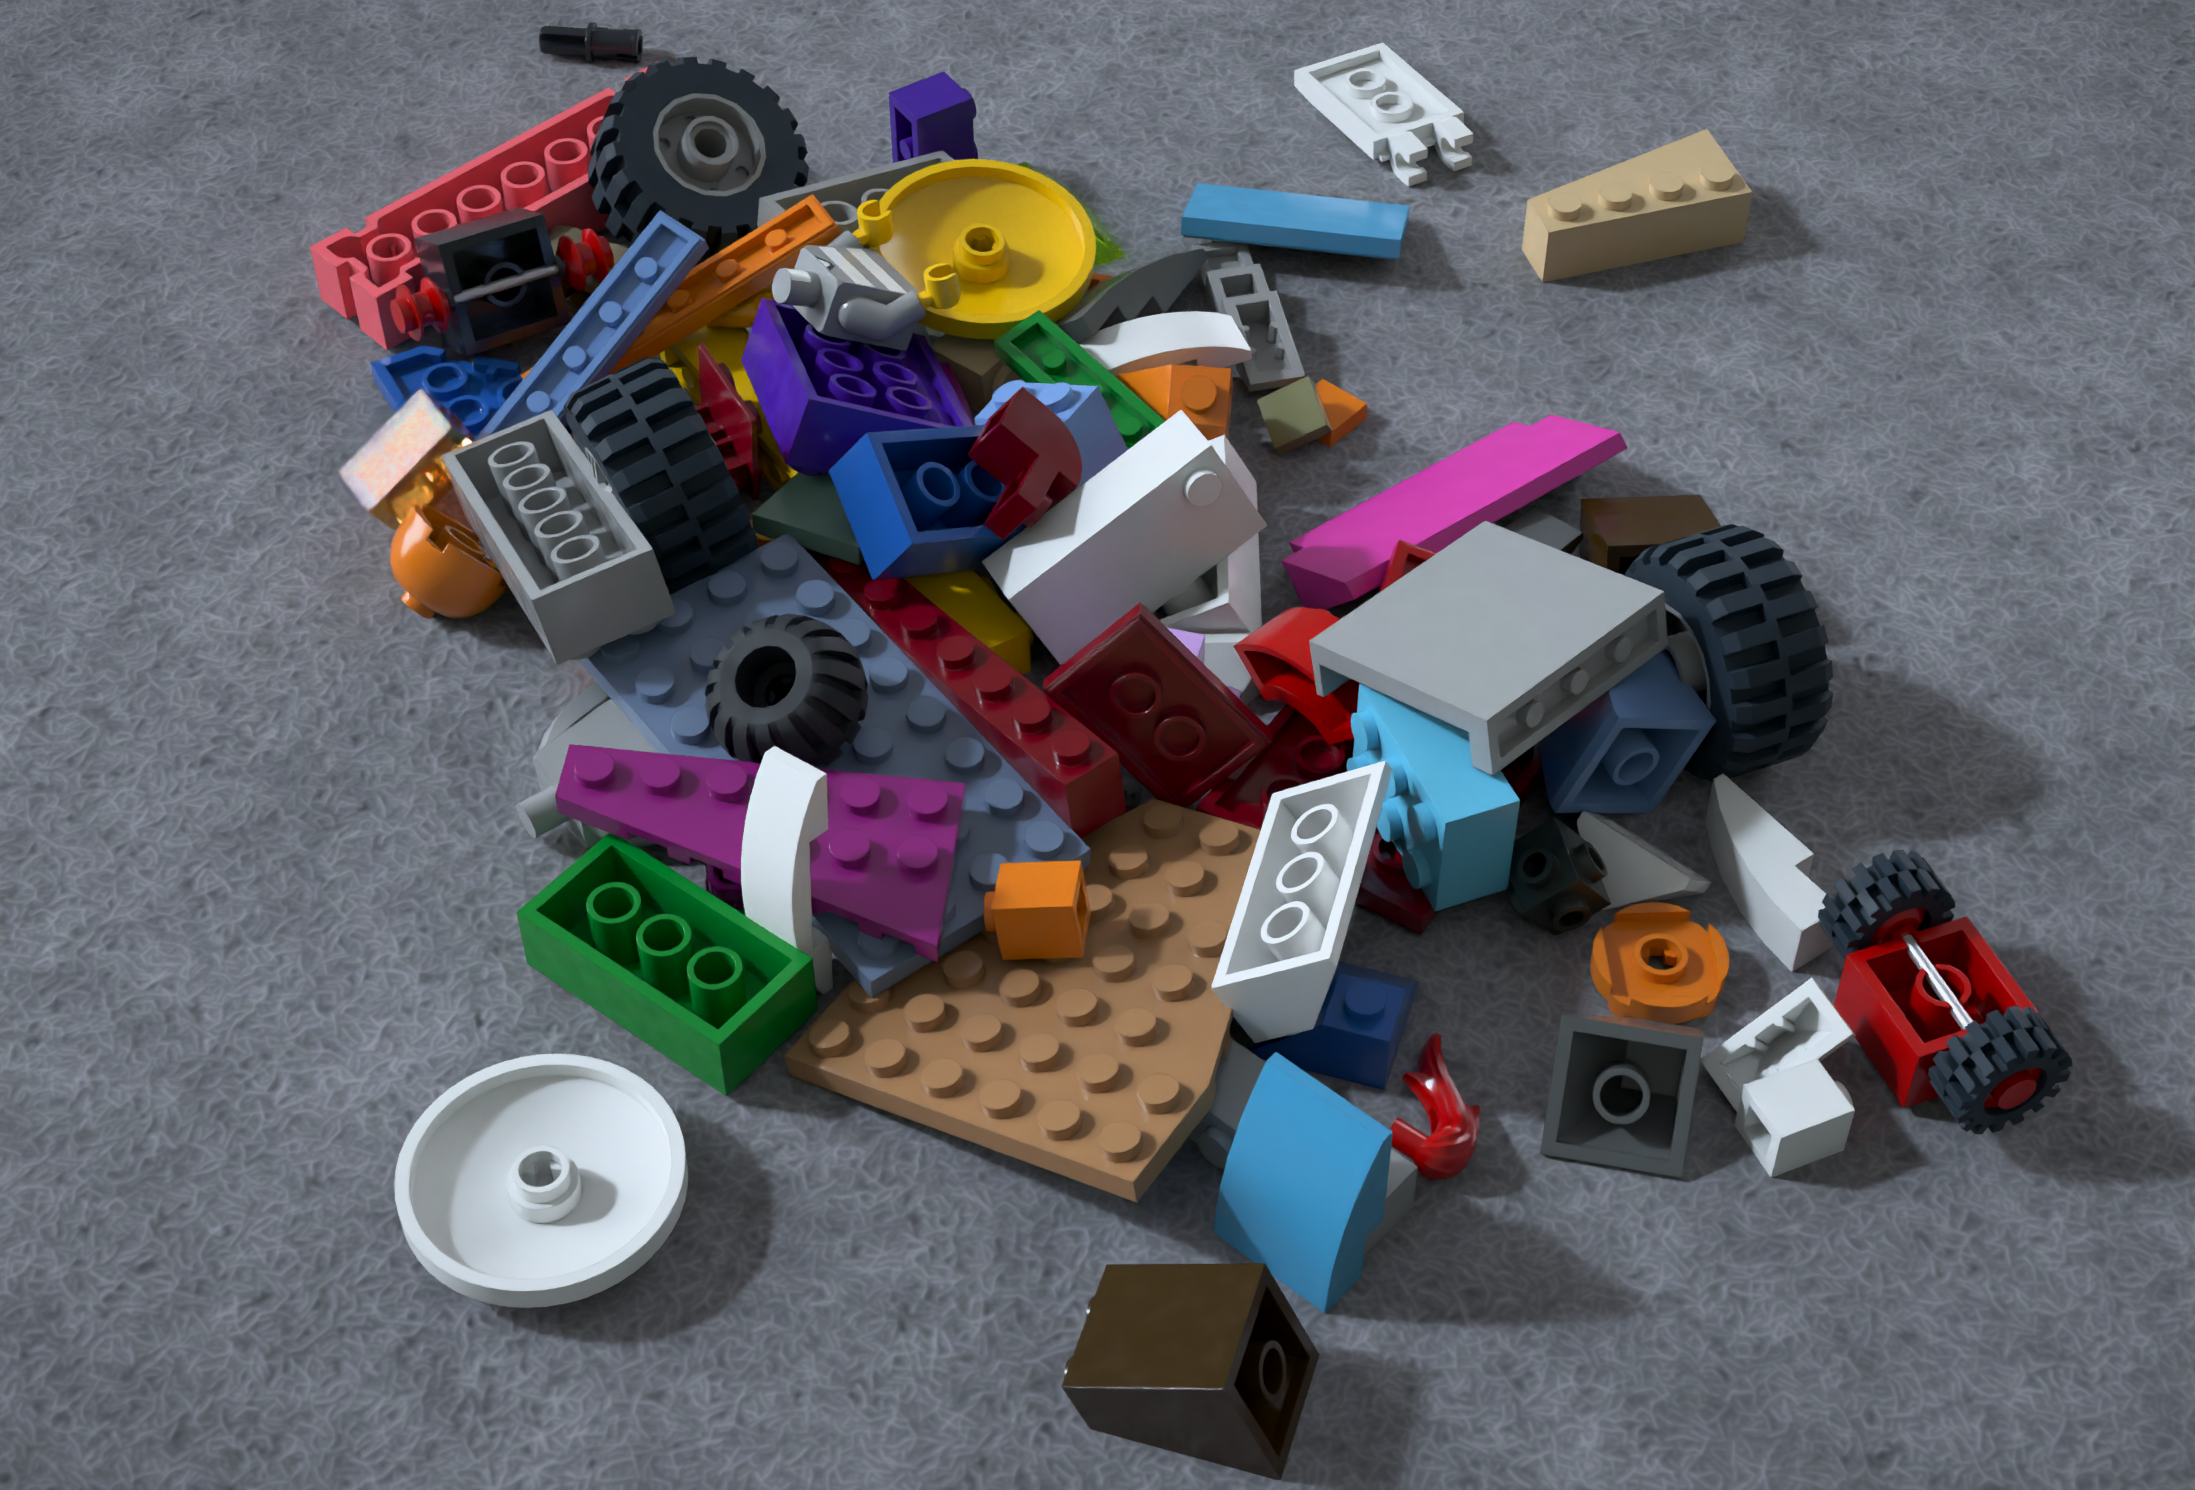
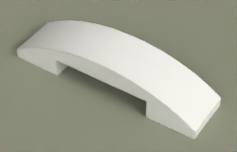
(1168, 339)
(782, 818)

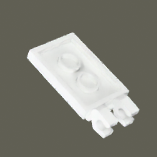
(1387, 110)

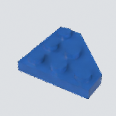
(465, 388)

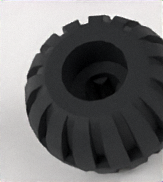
(786, 688)

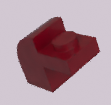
(1031, 456)

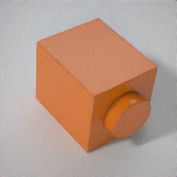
(1039, 910)

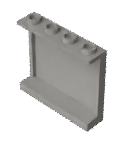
(1496, 639)

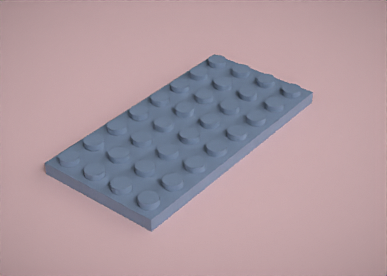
(905, 733)

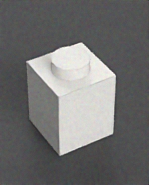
(1794, 1117)

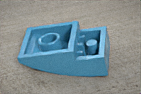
(1304, 1183)

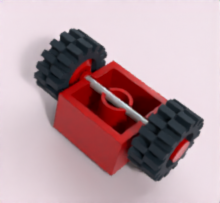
(1936, 998)

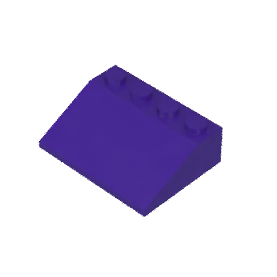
(834, 390)

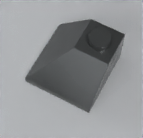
(1622, 1092)

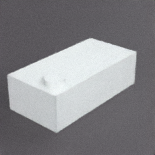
(1126, 538)

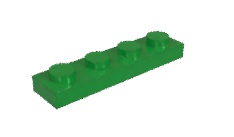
(1046, 354)

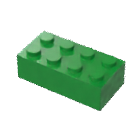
(669, 962)

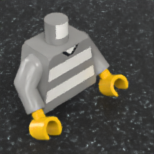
(856, 292)

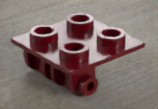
(730, 422)

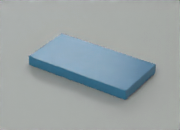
(1295, 221)

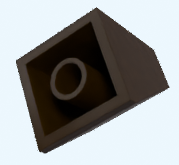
(1626, 526)
(1194, 1363)

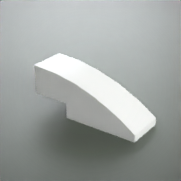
(1766, 874)

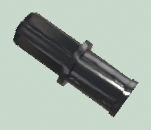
(592, 42)

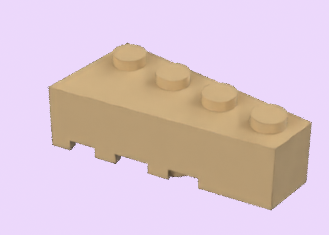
(1639, 211)

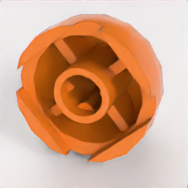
(443, 566)

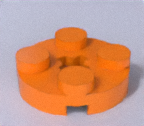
(1642, 992)

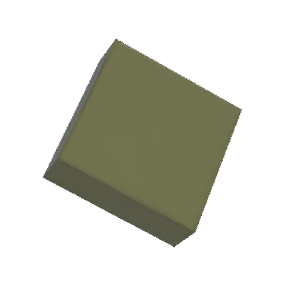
(1294, 415)

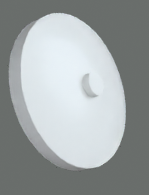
(541, 1180)

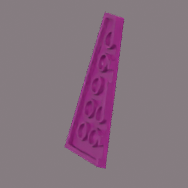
(877, 864)

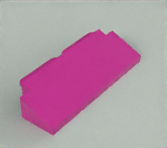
(1443, 504)

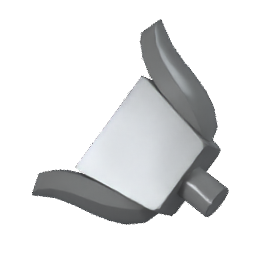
(586, 721)

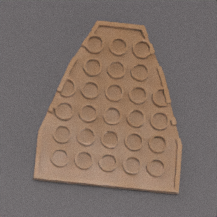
(1065, 1059)

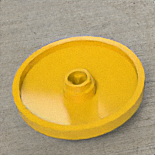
(1003, 232)

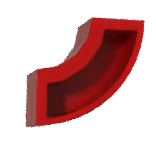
(1283, 670)

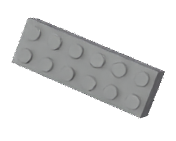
(558, 537)

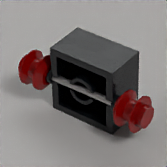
(497, 280)

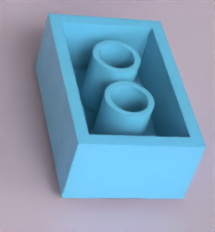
(1438, 809)

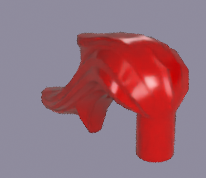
(1451, 1121)

